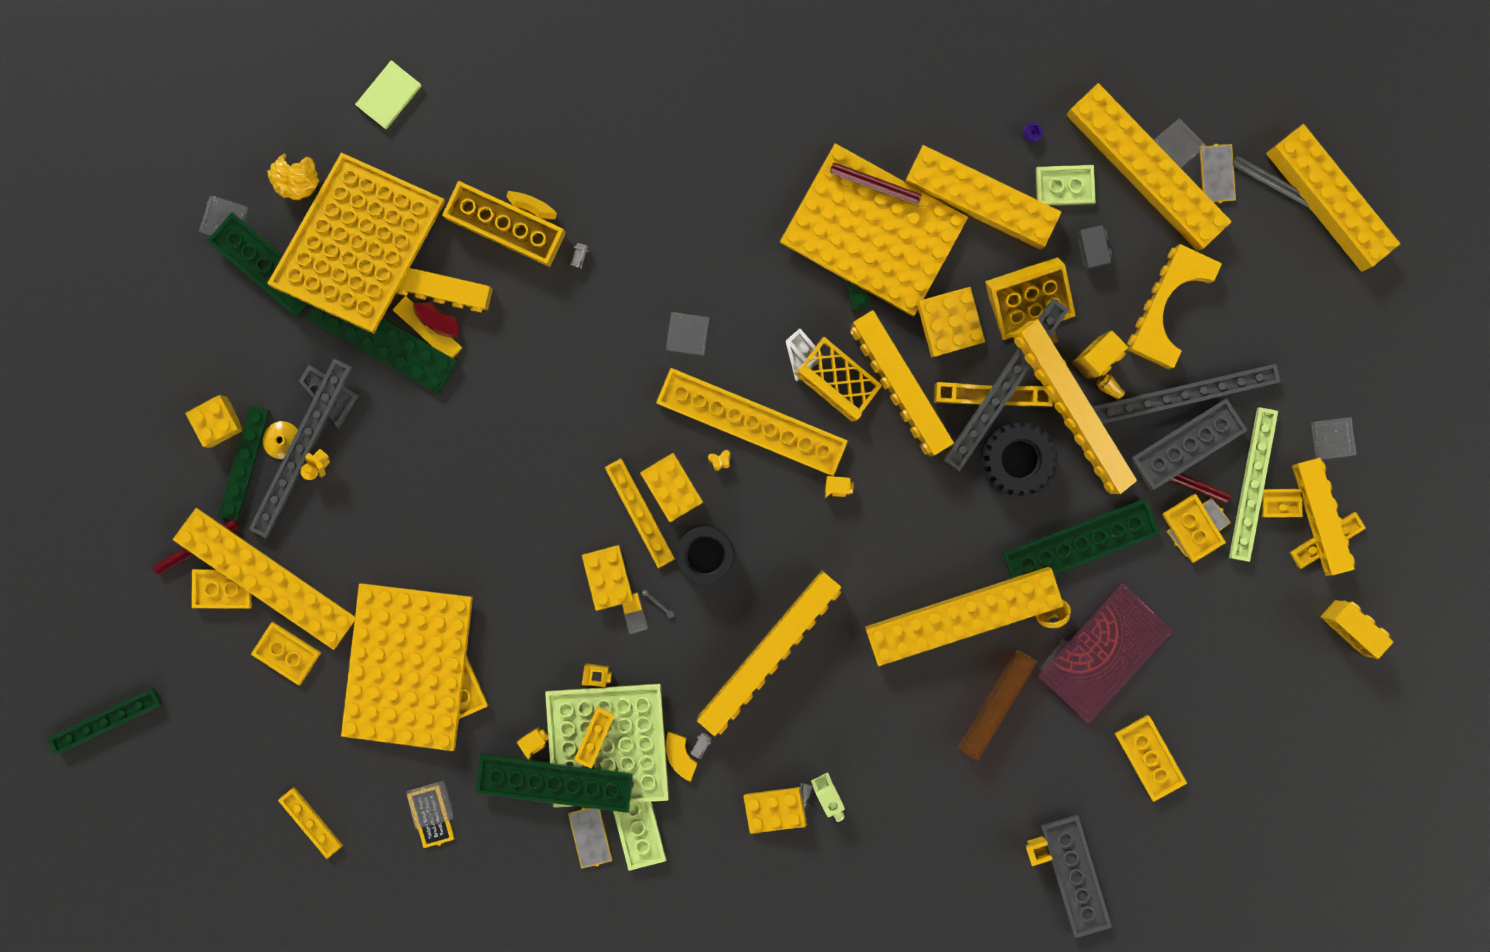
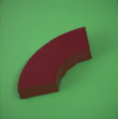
(436, 321)

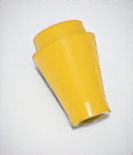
(1109, 386)

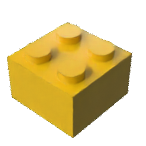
(214, 421)

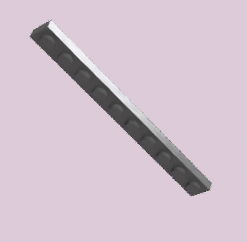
(1000, 393)
(1187, 394)
(300, 447)

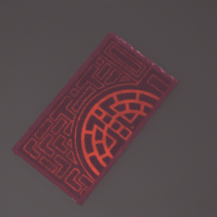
(1105, 653)

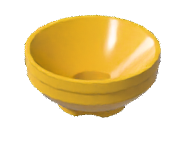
(1062, 613)

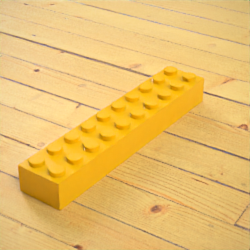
(1148, 167)
(964, 616)
(768, 653)

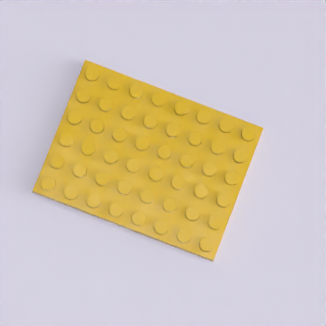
(873, 236)
(356, 242)
(407, 666)

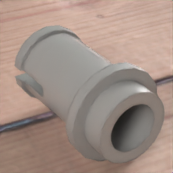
(579, 255)
(701, 745)
(805, 790)

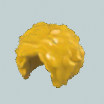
(294, 180)

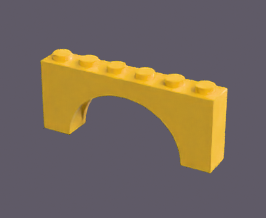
(1150, 337)

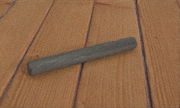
(1268, 179)

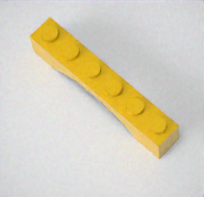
(974, 395)

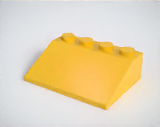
(1026, 293)

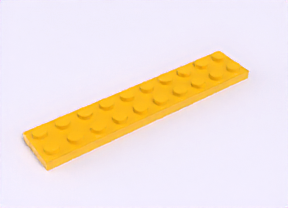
(751, 422)
(264, 578)

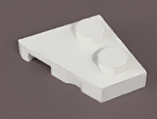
(799, 348)

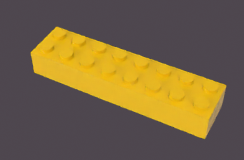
(983, 197)
(1333, 198)
(901, 383)

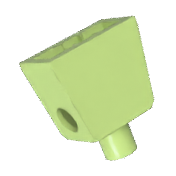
(829, 797)

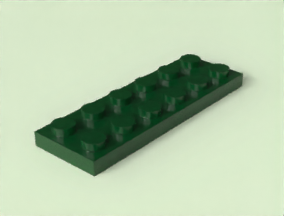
(253, 257)

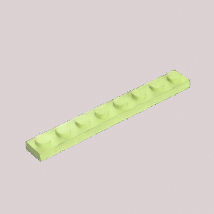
(1253, 484)

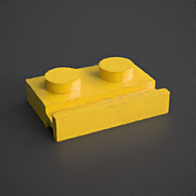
(1281, 503)

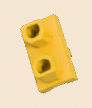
(315, 465)

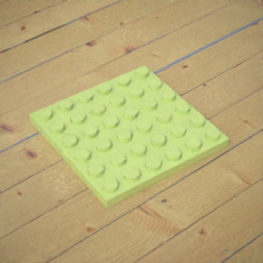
(633, 740)

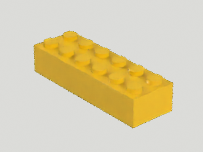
(504, 224)

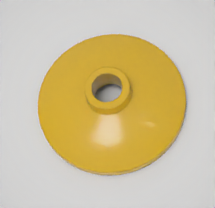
(275, 430)

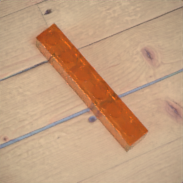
(997, 705)

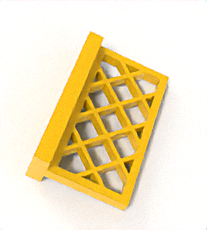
(832, 394)

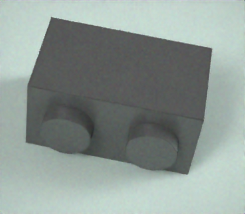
(1094, 247)

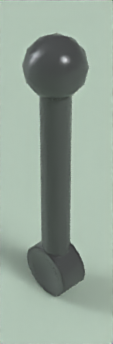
(670, 613)

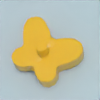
(720, 461)

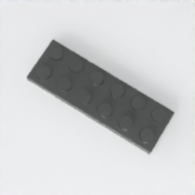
(1188, 444)
(1076, 876)

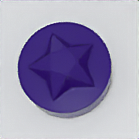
(1032, 132)

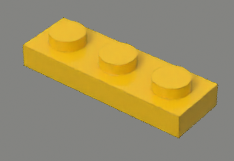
(594, 737)

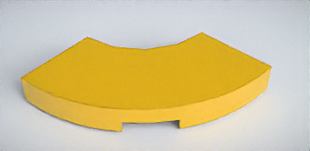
(531, 204)
(679, 757)

